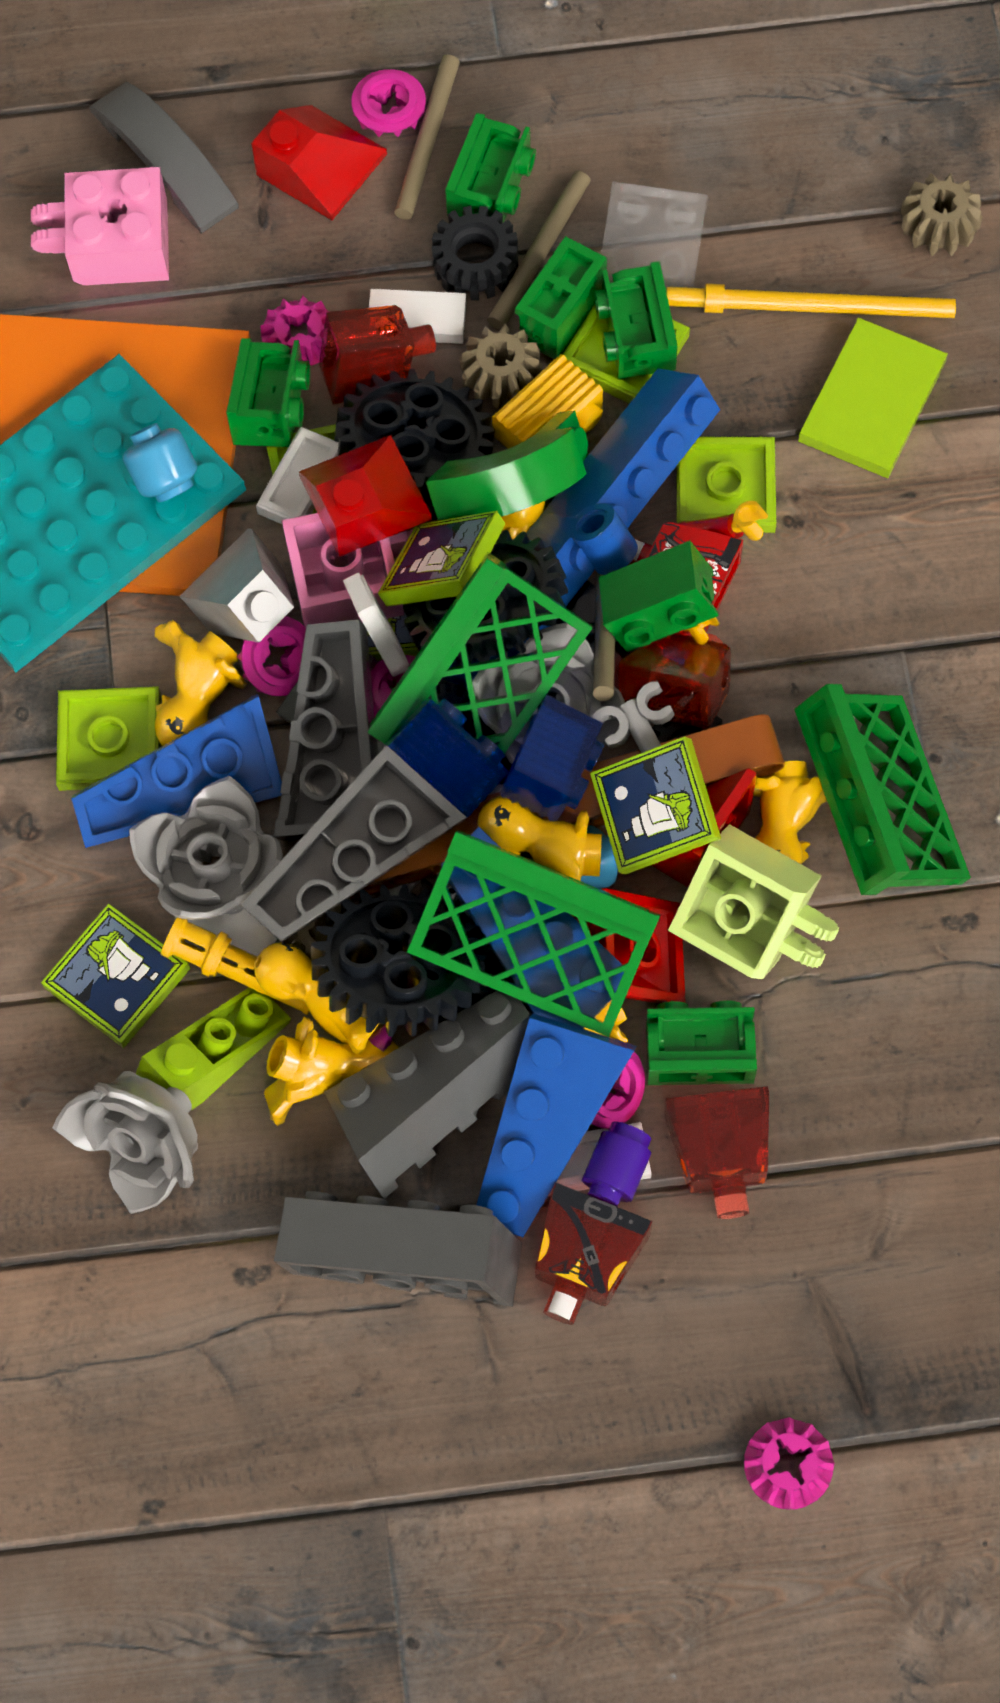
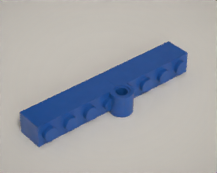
(623, 473)

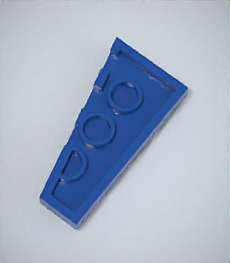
(172, 775)
(530, 944)
(548, 1109)

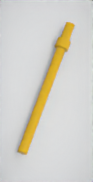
(716, 298)

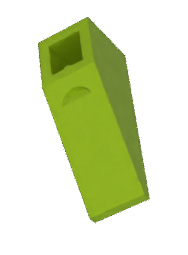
(214, 1046)

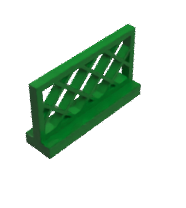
(451, 637)
(861, 799)
(550, 888)

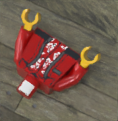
(718, 543)

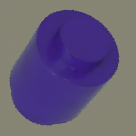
(617, 1163)

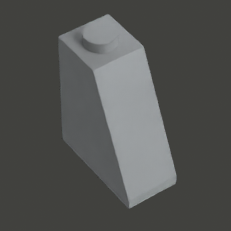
(241, 591)

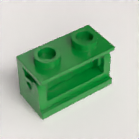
(490, 168)
(561, 296)
(637, 321)
(267, 394)
(657, 596)
(700, 1044)

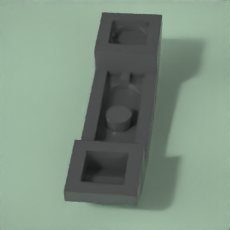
(163, 144)

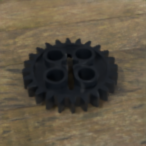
(423, 418)
(529, 561)
(366, 965)

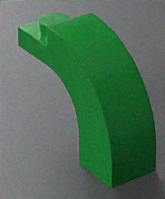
(514, 476)

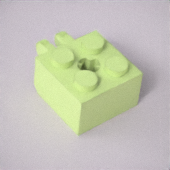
(748, 906)

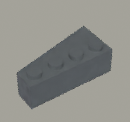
(328, 726)
(359, 838)
(429, 1088)
(399, 1245)

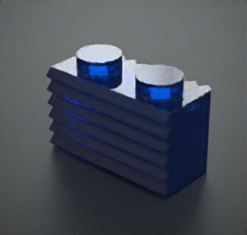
(448, 755)
(552, 759)

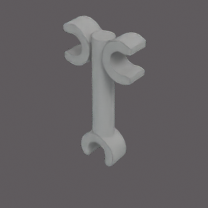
(635, 718)

